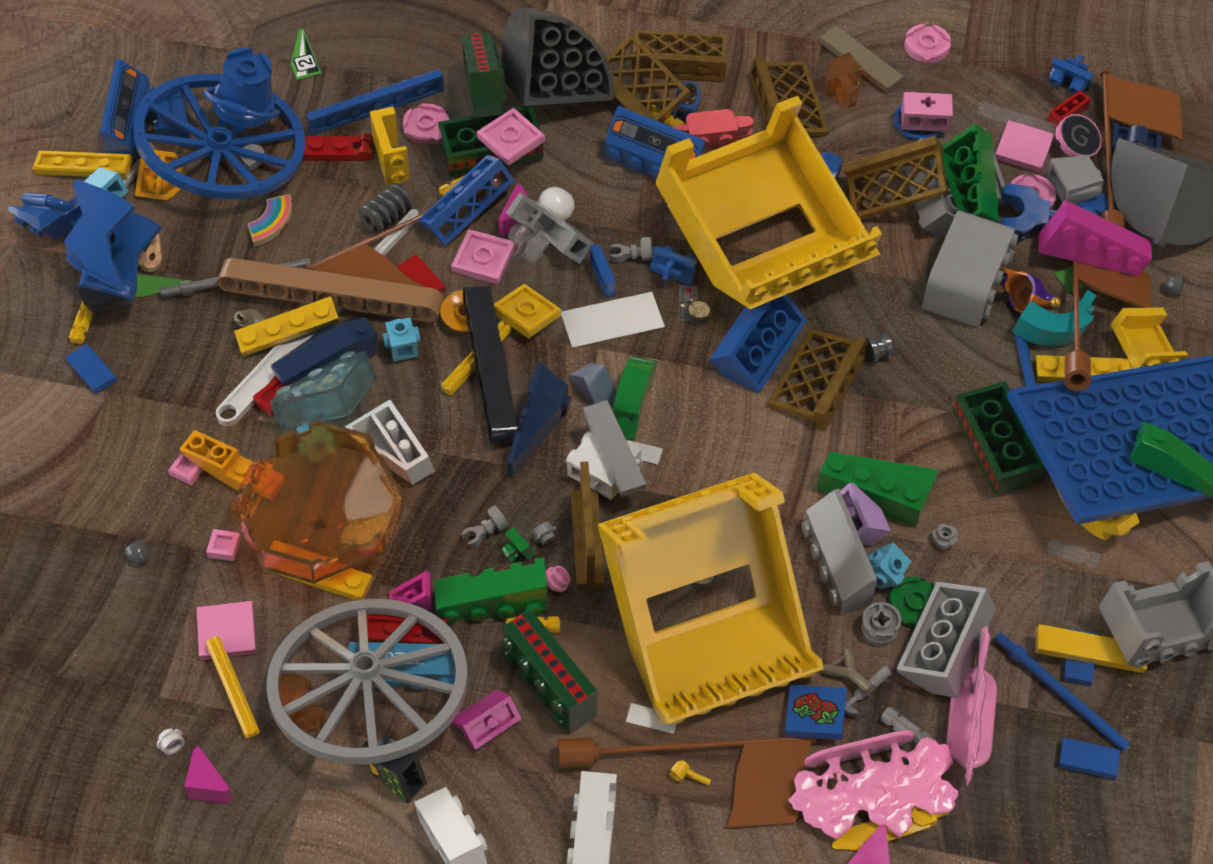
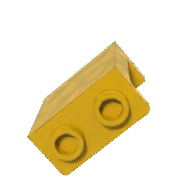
(393, 161)
(1143, 337)

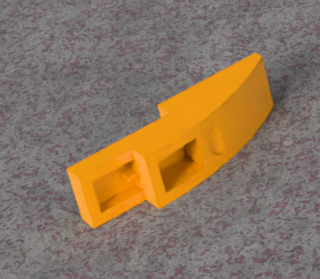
(216, 458)

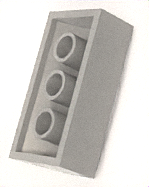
(935, 213)
(839, 553)
(947, 638)

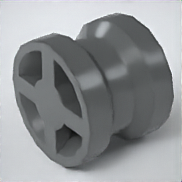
(879, 347)

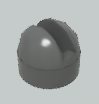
(1174, 284)
(137, 552)

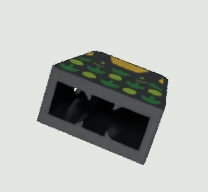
(401, 775)

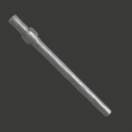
(187, 287)

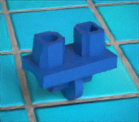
(1072, 71)
(672, 265)

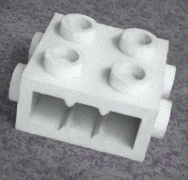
(599, 474)

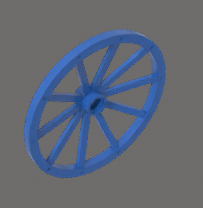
(216, 143)

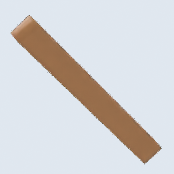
(346, 291)

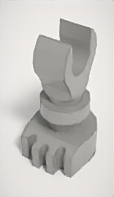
(626, 252)
(496, 521)

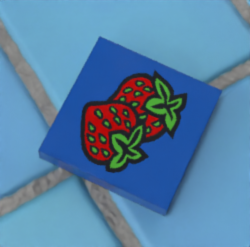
(816, 712)

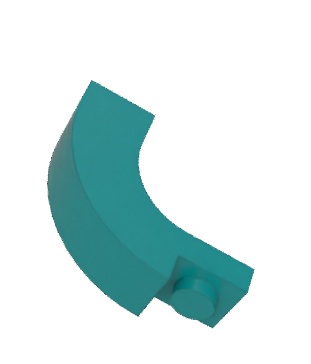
(1051, 328)

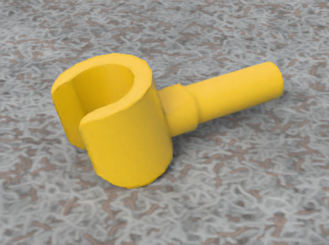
(682, 769)

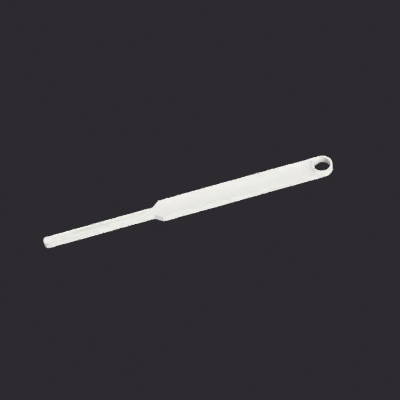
(242, 396)

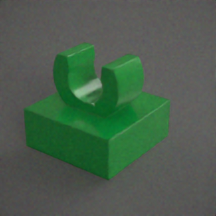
(517, 546)

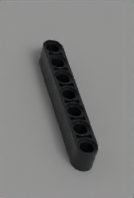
(490, 364)

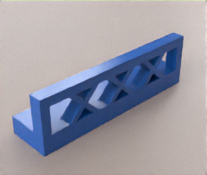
(461, 193)

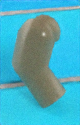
(248, 317)

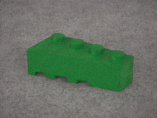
(972, 172)
(895, 487)
(493, 593)

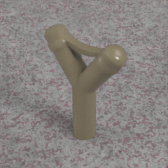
(848, 671)

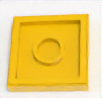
(526, 311)

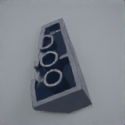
(325, 347)
(544, 411)

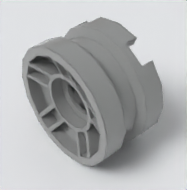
(871, 628)

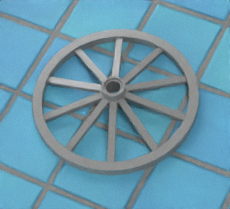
(366, 672)

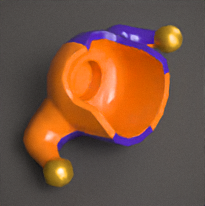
(1023, 288)

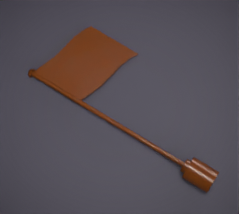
(1136, 105)
(366, 262)
(1116, 284)
(761, 781)

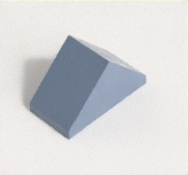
(594, 383)

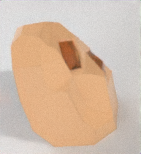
(151, 256)

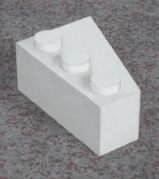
(395, 442)
(594, 819)

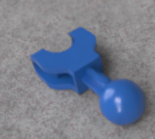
(1033, 210)

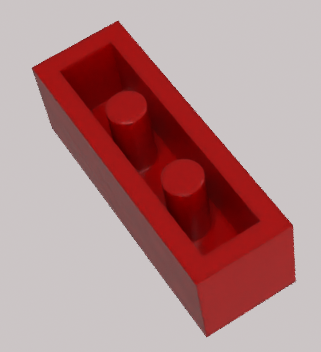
(1074, 105)

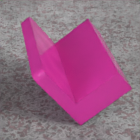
(487, 718)

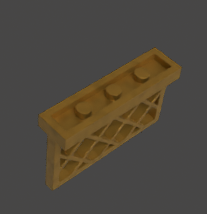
(682, 64)
(765, 84)
(628, 99)
(896, 159)
(839, 380)
(586, 533)

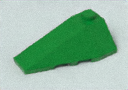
(1172, 458)

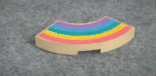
(272, 221)

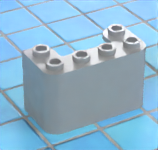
(969, 268)
(1162, 618)

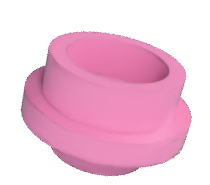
(557, 578)

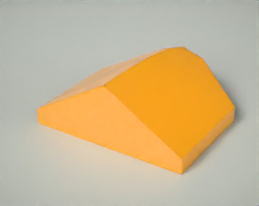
(151, 185)

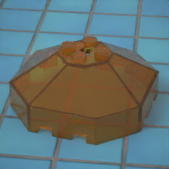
(317, 477)

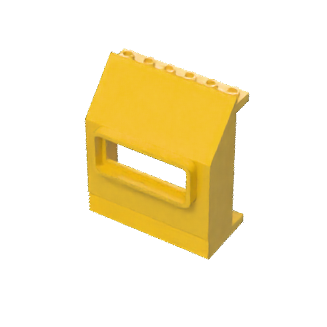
(754, 182)
(726, 651)

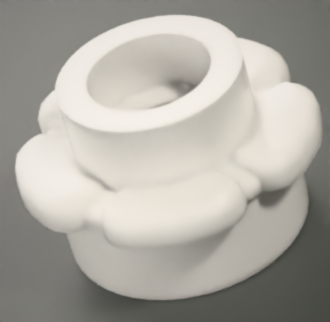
(170, 741)

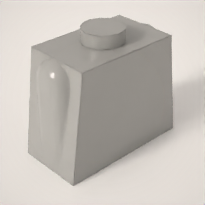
(1075, 178)

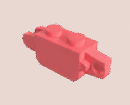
(717, 127)

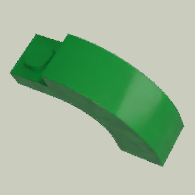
(631, 393)

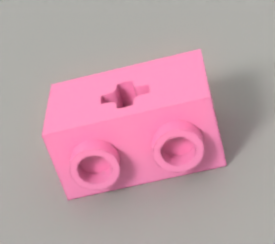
(927, 111)

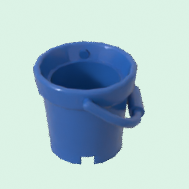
(245, 90)

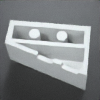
(449, 829)

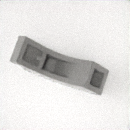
(555, 229)

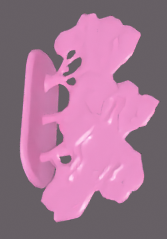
(973, 714)
(881, 788)

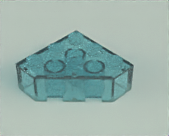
(324, 392)

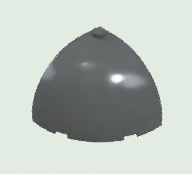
(553, 60)
(1163, 193)

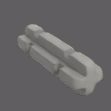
(891, 717)

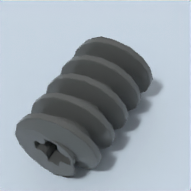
(387, 204)

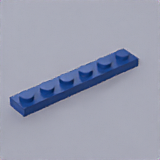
(360, 106)

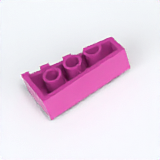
(1093, 241)

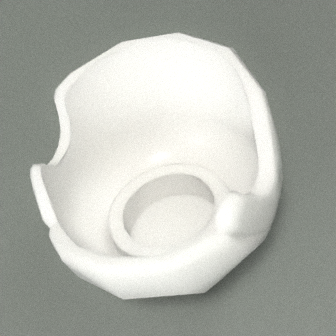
(557, 201)

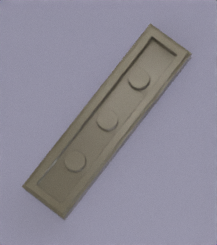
(872, 66)

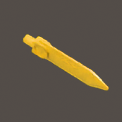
(859, 834)

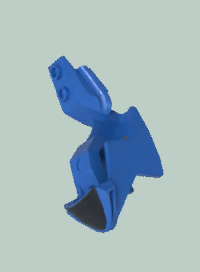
(90, 218)

